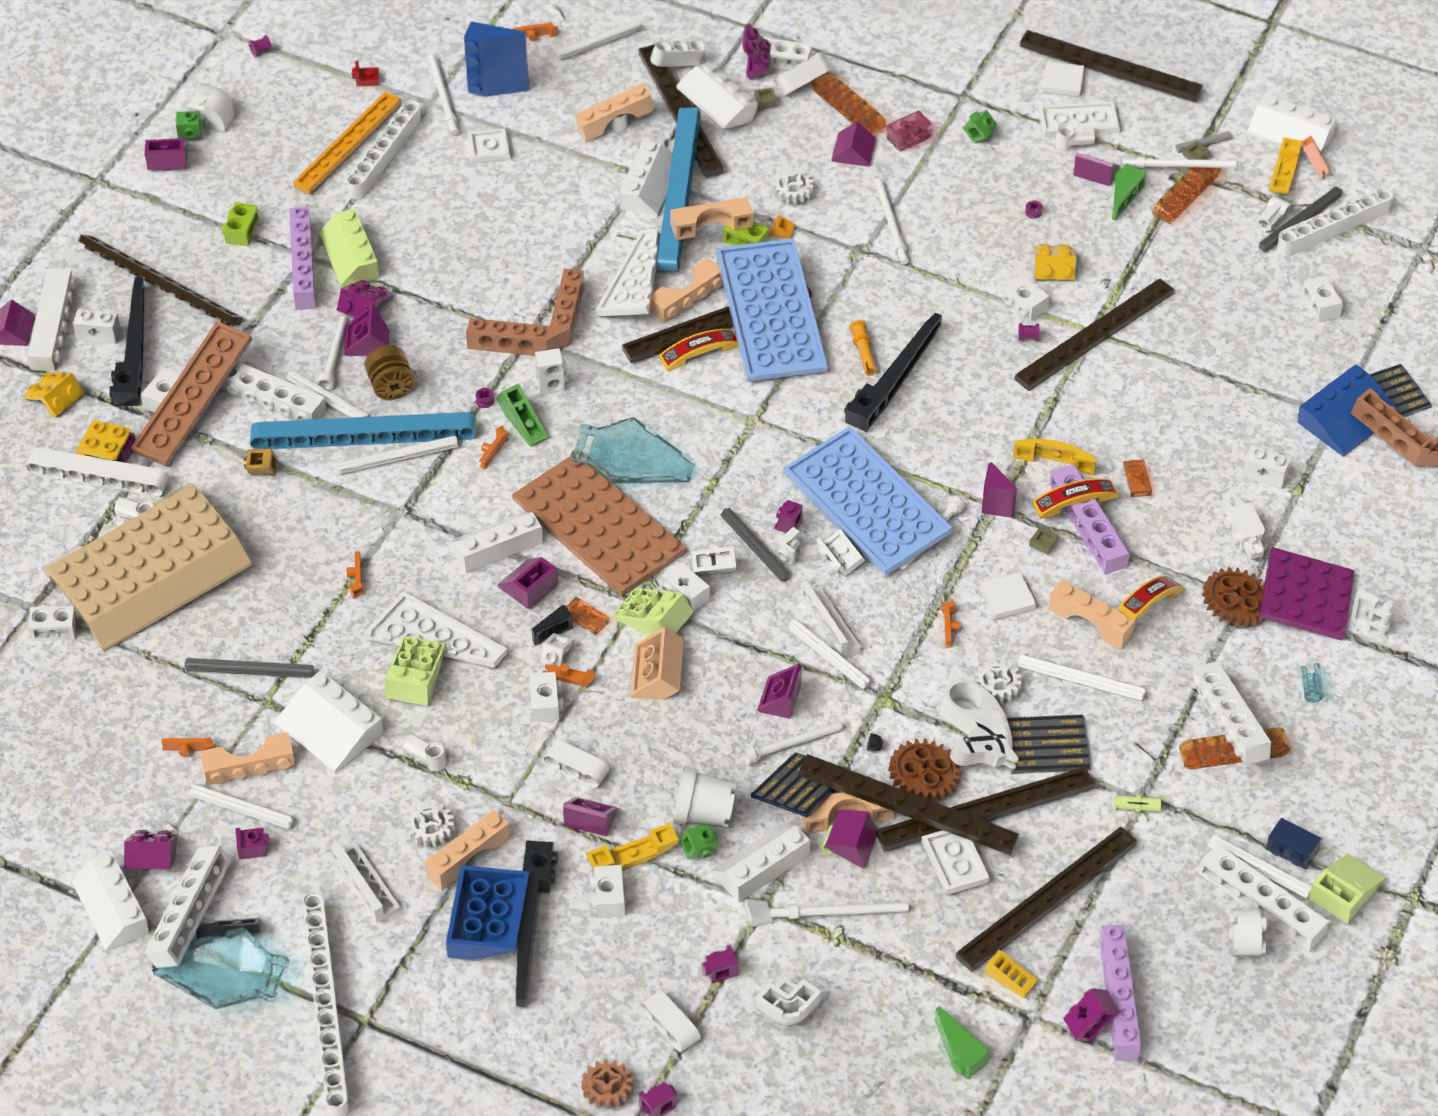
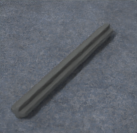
(1309, 212)
(249, 667)

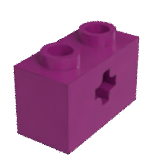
(1091, 1014)

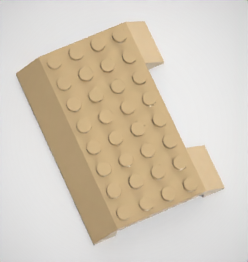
(148, 566)

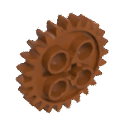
(1234, 597)
(924, 770)

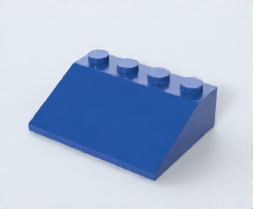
(495, 60)
(1329, 411)
(486, 912)

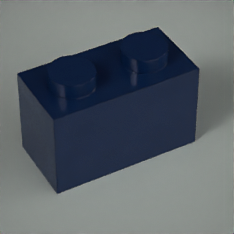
(1293, 843)

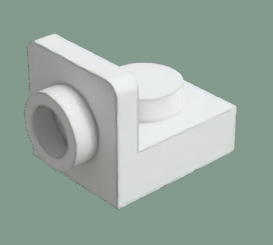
(787, 546)
(555, 648)

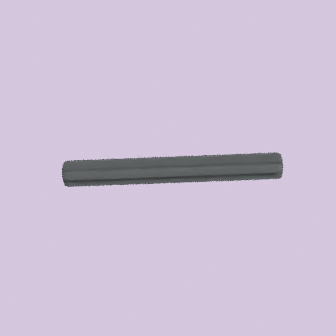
(755, 544)

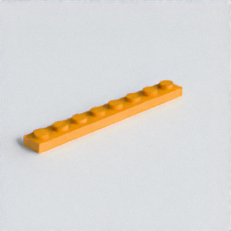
(346, 143)

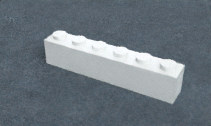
(51, 319)

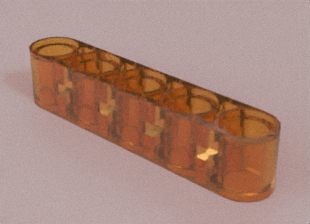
(847, 102)
(1184, 192)
(1217, 751)

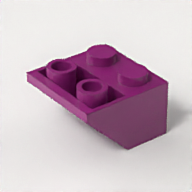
(166, 153)
(530, 581)
(150, 850)

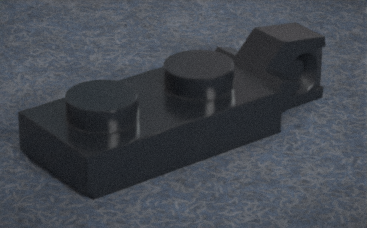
(219, 928)

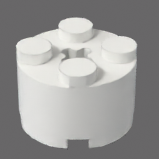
(1246, 932)

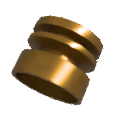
(389, 372)

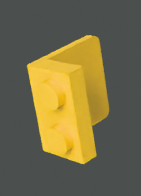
(1054, 262)
(56, 391)
(103, 440)

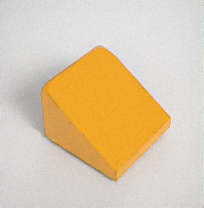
(781, 228)

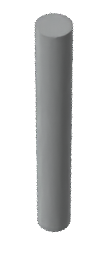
(1205, 141)

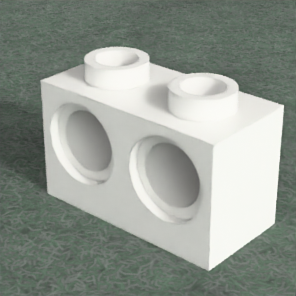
(788, 54)
(550, 371)
(713, 561)
(52, 623)

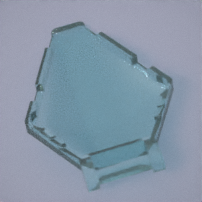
(631, 454)
(226, 970)

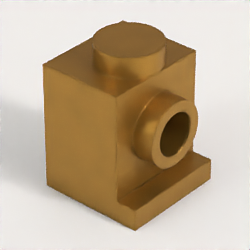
(255, 457)

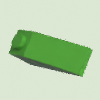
(1128, 185)
(521, 414)
(963, 1049)

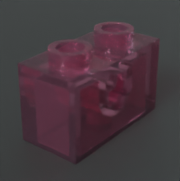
(909, 131)

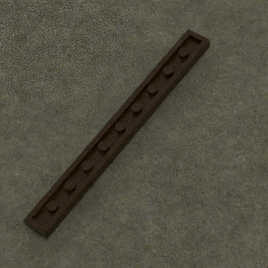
(1111, 65)
(674, 99)
(155, 277)
(1094, 334)
(663, 339)
(908, 804)
(993, 806)
(1046, 899)

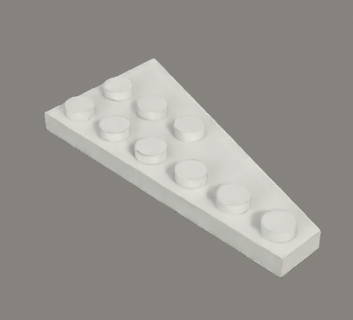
(633, 283)
(416, 619)

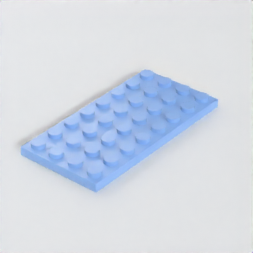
(771, 310)
(867, 500)

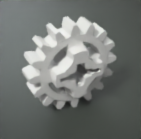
(792, 185)
(998, 680)
(429, 824)

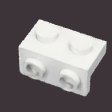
(841, 552)

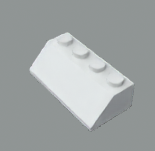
(718, 96)
(1280, 119)
(647, 180)
(497, 541)
(762, 861)
(110, 902)

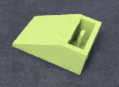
(652, 610)
(414, 671)
(1345, 887)

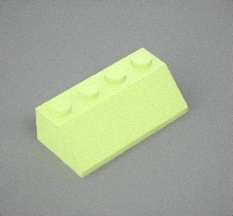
(349, 248)

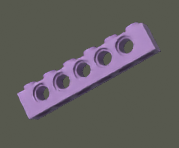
(302, 258)
(1093, 525)
(1120, 987)

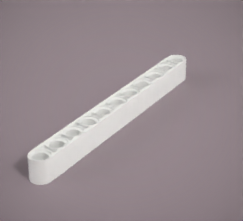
(325, 1013)

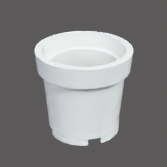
(703, 799)

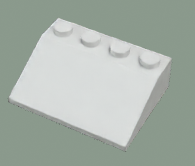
(329, 722)

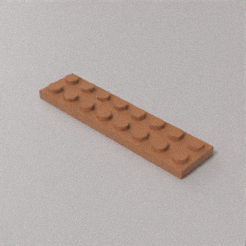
(191, 393)

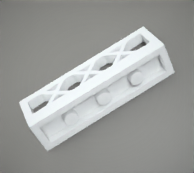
(829, 620)
(361, 885)

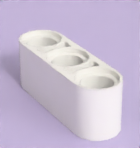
(677, 53)
(803, 73)
(576, 764)
(670, 1021)

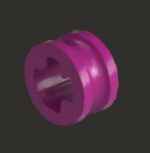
(1034, 205)
(484, 402)

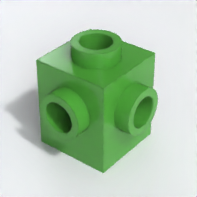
(189, 124)
(980, 126)
(699, 841)

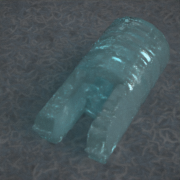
(1312, 684)

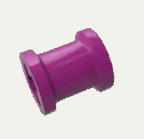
(260, 45)
(1028, 332)

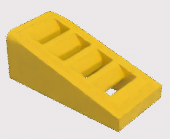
(1014, 969)

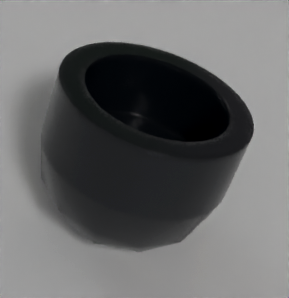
(875, 742)

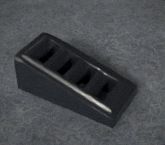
(556, 622)

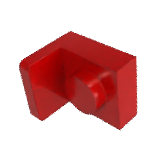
(365, 76)

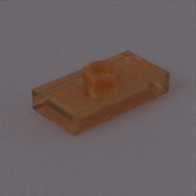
(1137, 478)
(587, 616)

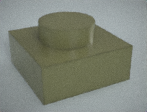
(765, 97)
(1196, 151)
(1043, 540)

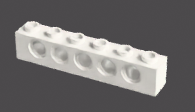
(274, 393)
(1231, 713)
(1251, 894)
(187, 906)

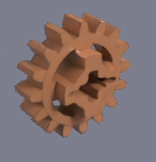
(607, 1084)

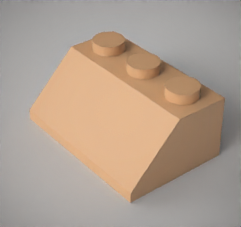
(657, 665)

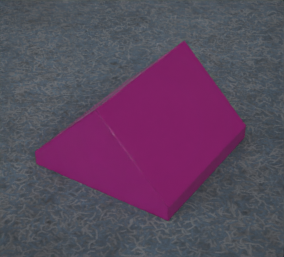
(854, 146)
(1094, 169)
(15, 324)
(998, 494)
(781, 692)
(589, 815)
(852, 836)

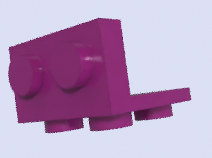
(757, 50)
(360, 296)

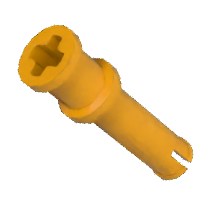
(862, 341)

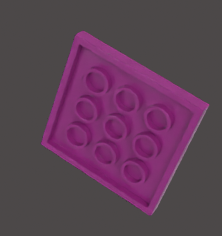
(1306, 593)

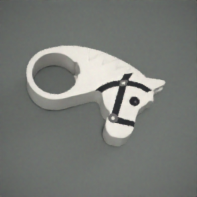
(987, 726)

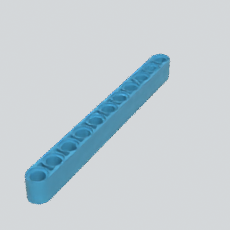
(678, 185)
(362, 430)

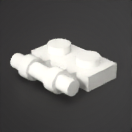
(1365, 611)

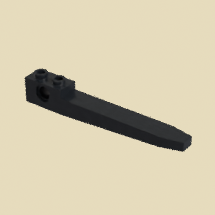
(129, 374)
(873, 400)
(540, 880)

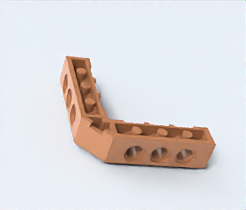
(531, 338)
(1396, 430)

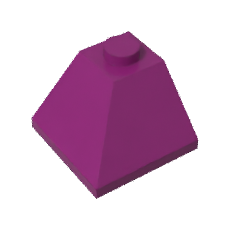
(366, 333)

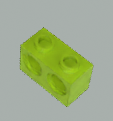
(240, 224)
(756, 234)

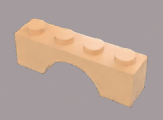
(594, 120)
(733, 213)
(669, 302)
(1112, 624)
(272, 756)
(824, 814)
(487, 833)

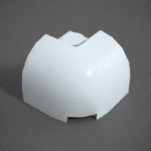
(214, 105)
(787, 1001)

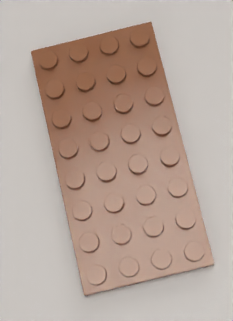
(599, 525)

